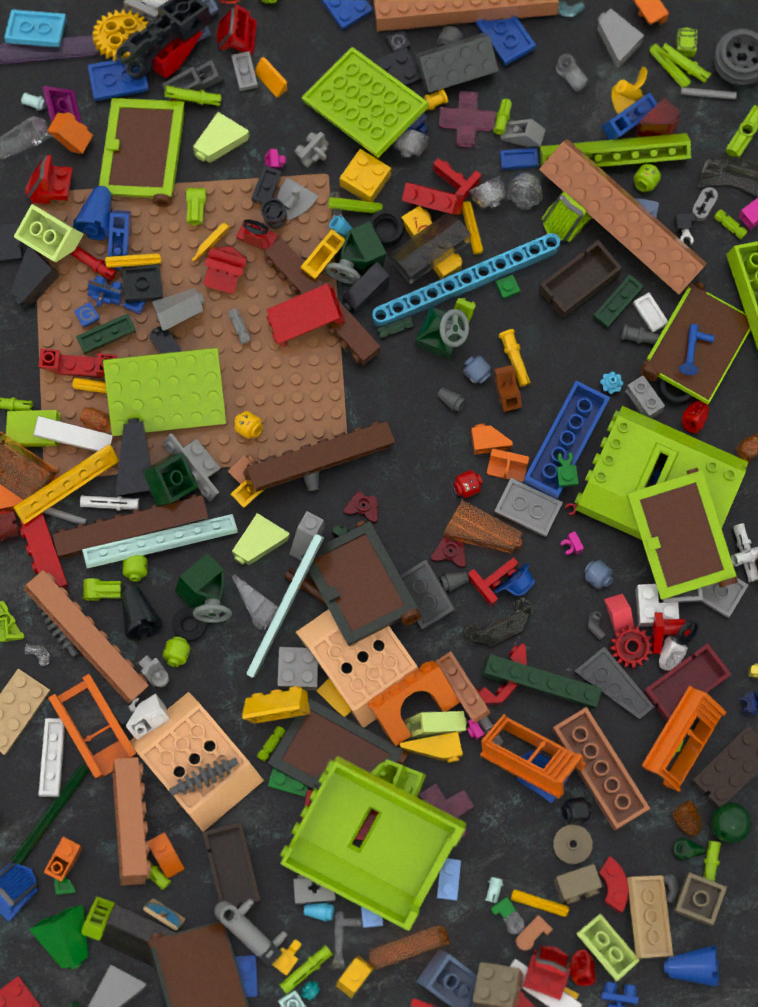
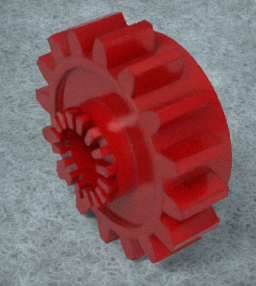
(641, 646)

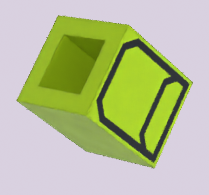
(686, 42)

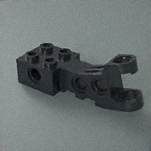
(176, 20)

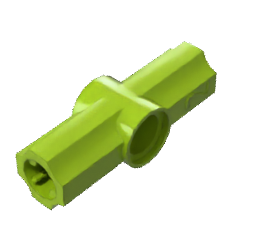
(741, 139)

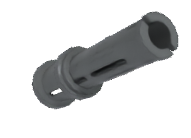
(638, 335)

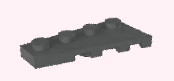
(607, 674)

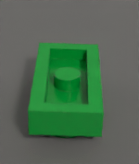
(287, 784)

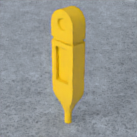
(212, 240)

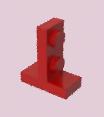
(455, 179)
(493, 580)

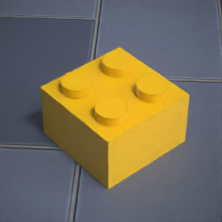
(365, 176)

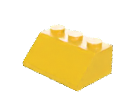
(276, 705)

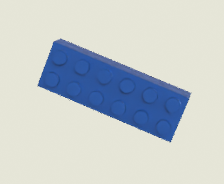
(568, 434)

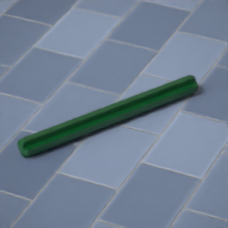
(50, 814)

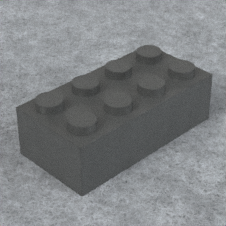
(456, 62)

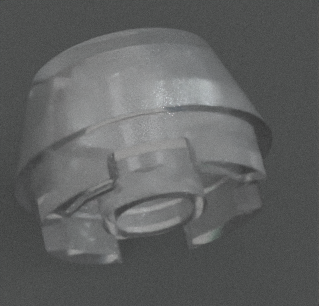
(411, 143)
(525, 190)
(489, 193)

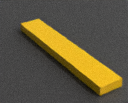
(66, 484)

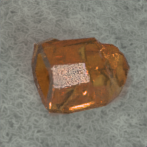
(748, 448)
(688, 818)

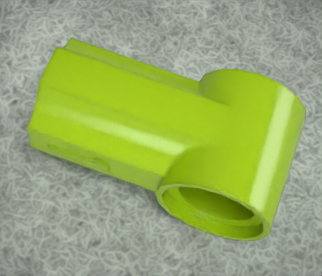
(196, 200)
(96, 589)

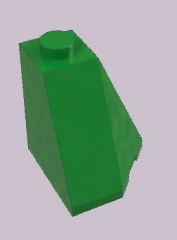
(63, 937)

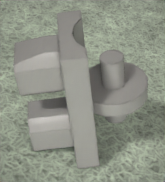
(314, 150)
(154, 672)

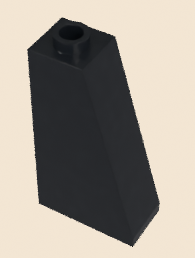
(133, 458)

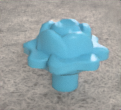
(611, 382)

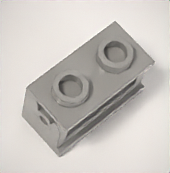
(644, 397)

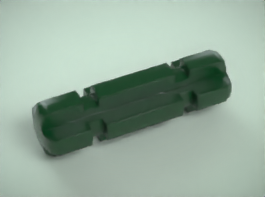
(395, 327)

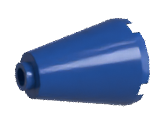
(95, 214)
(695, 966)

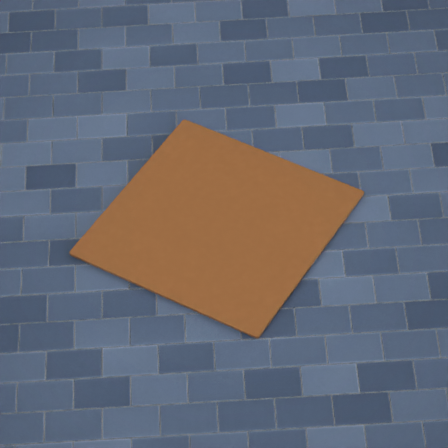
(289, 387)

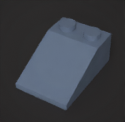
(449, 980)

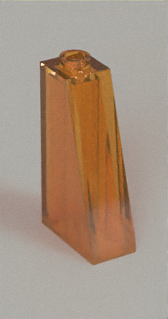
(481, 529)
(409, 947)

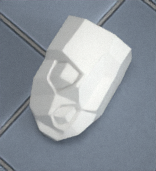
(671, 654)

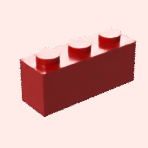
(433, 198)

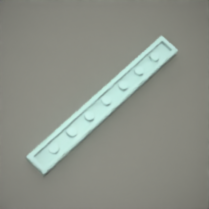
(159, 541)
(285, 605)

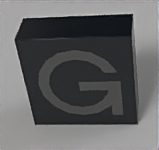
(398, 41)

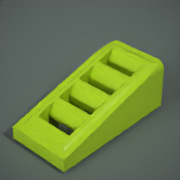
(94, 929)

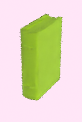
(22, 426)

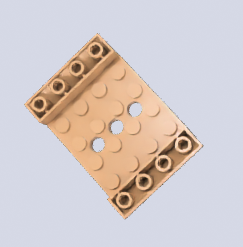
(367, 677)
(185, 735)

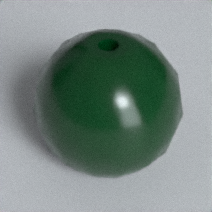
(731, 823)

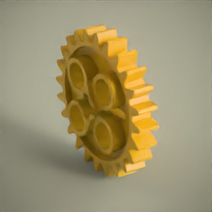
(115, 30)

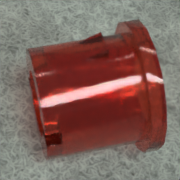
(7, 528)

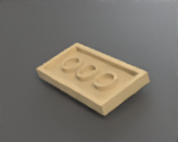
(17, 706)
(649, 916)

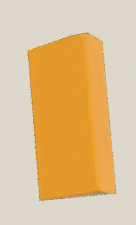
(270, 77)

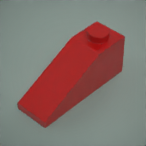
(174, 55)

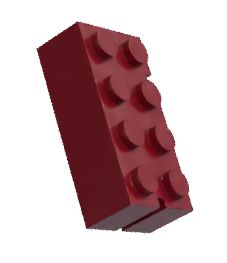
(702, 674)

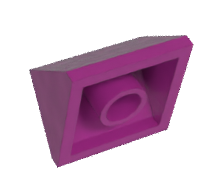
(61, 101)

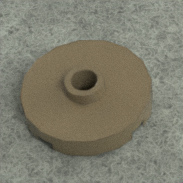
(565, 852)

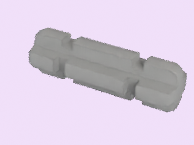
(239, 326)

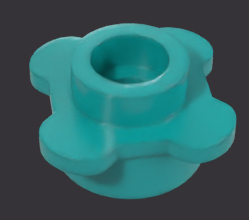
(310, 989)

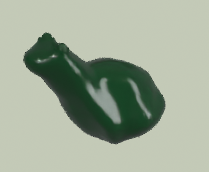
(686, 848)

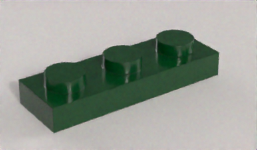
(618, 301)
(106, 334)

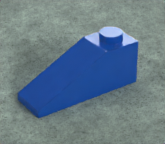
(628, 117)
(119, 234)

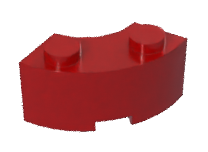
(615, 885)

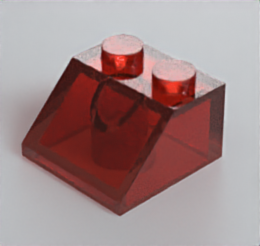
(659, 121)

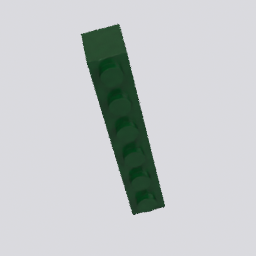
(527, 676)

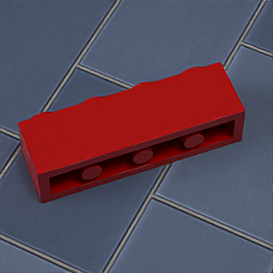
(42, 549)

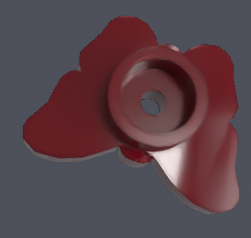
(355, 506)
(457, 554)

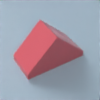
(619, 612)

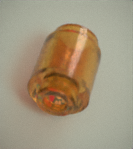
(95, 418)

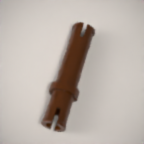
(306, 585)

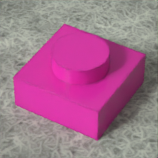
(474, 730)

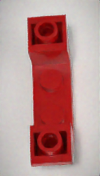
(73, 365)
(518, 654)

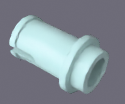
(34, 101)
(494, 890)

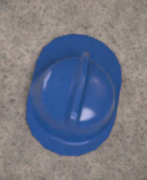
(519, 582)

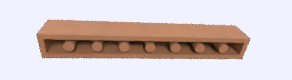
(86, 636)

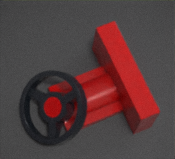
(253, 234)
(671, 627)

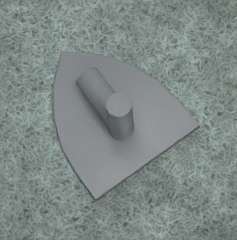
(295, 198)

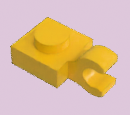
(287, 960)

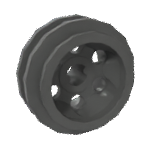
(739, 67)

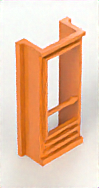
(692, 705)
(102, 762)
(548, 779)

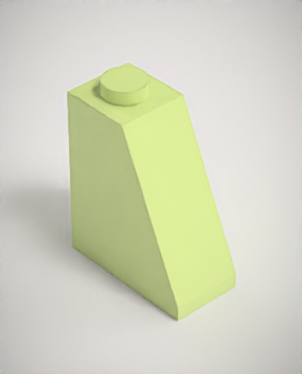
(219, 138)
(258, 540)
(435, 723)

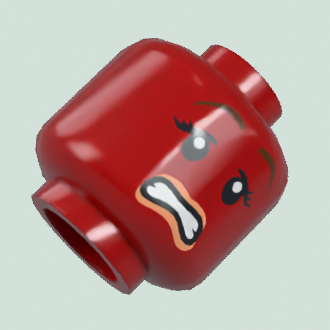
(468, 484)

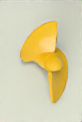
(626, 94)

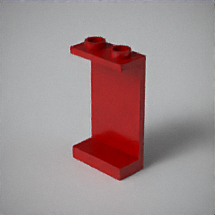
(304, 314)

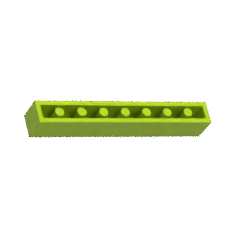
(630, 150)

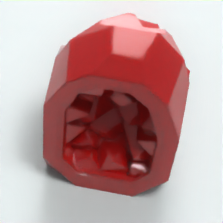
(695, 416)
(583, 968)

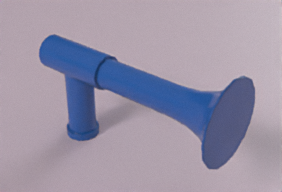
(689, 368)

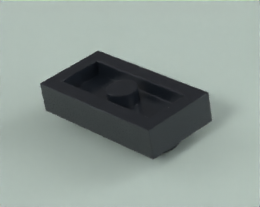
(266, 185)

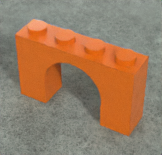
(388, 705)

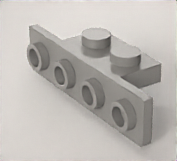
(199, 462)

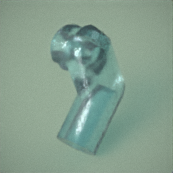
(570, 11)

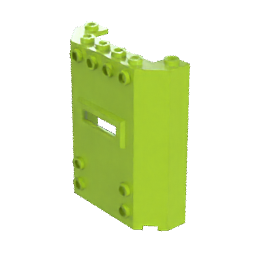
(630, 459)
(397, 856)

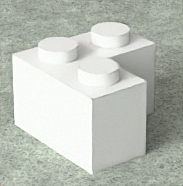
(648, 604)

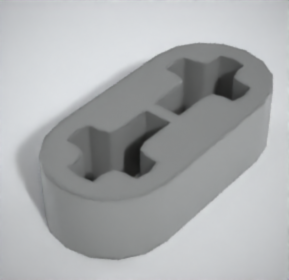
(701, 202)

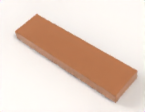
(462, 687)

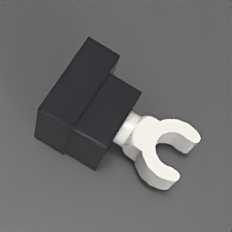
(683, 225)
(124, 714)

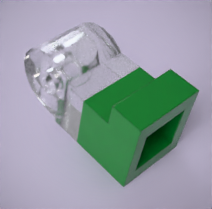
(513, 921)

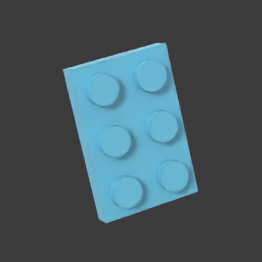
(35, 28)

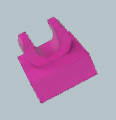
(273, 160)
(574, 543)

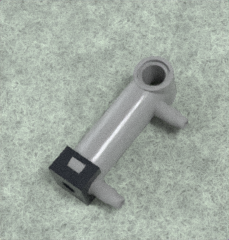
(248, 933)

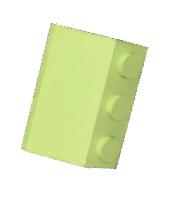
(47, 234)
(608, 947)

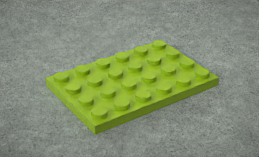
(365, 102)
(165, 390)

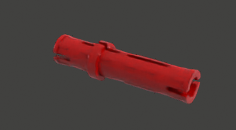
(96, 264)

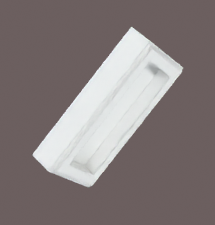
(650, 312)

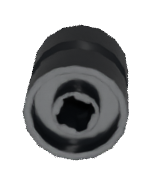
(274, 213)

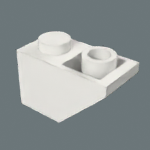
(147, 717)

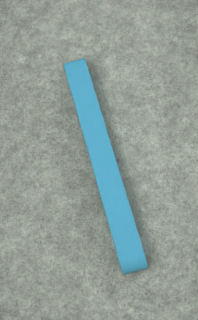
(473, 274)

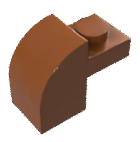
(507, 388)

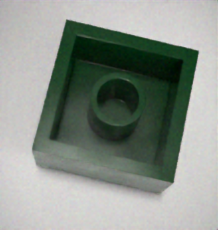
(169, 479)

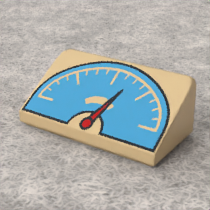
(164, 914)

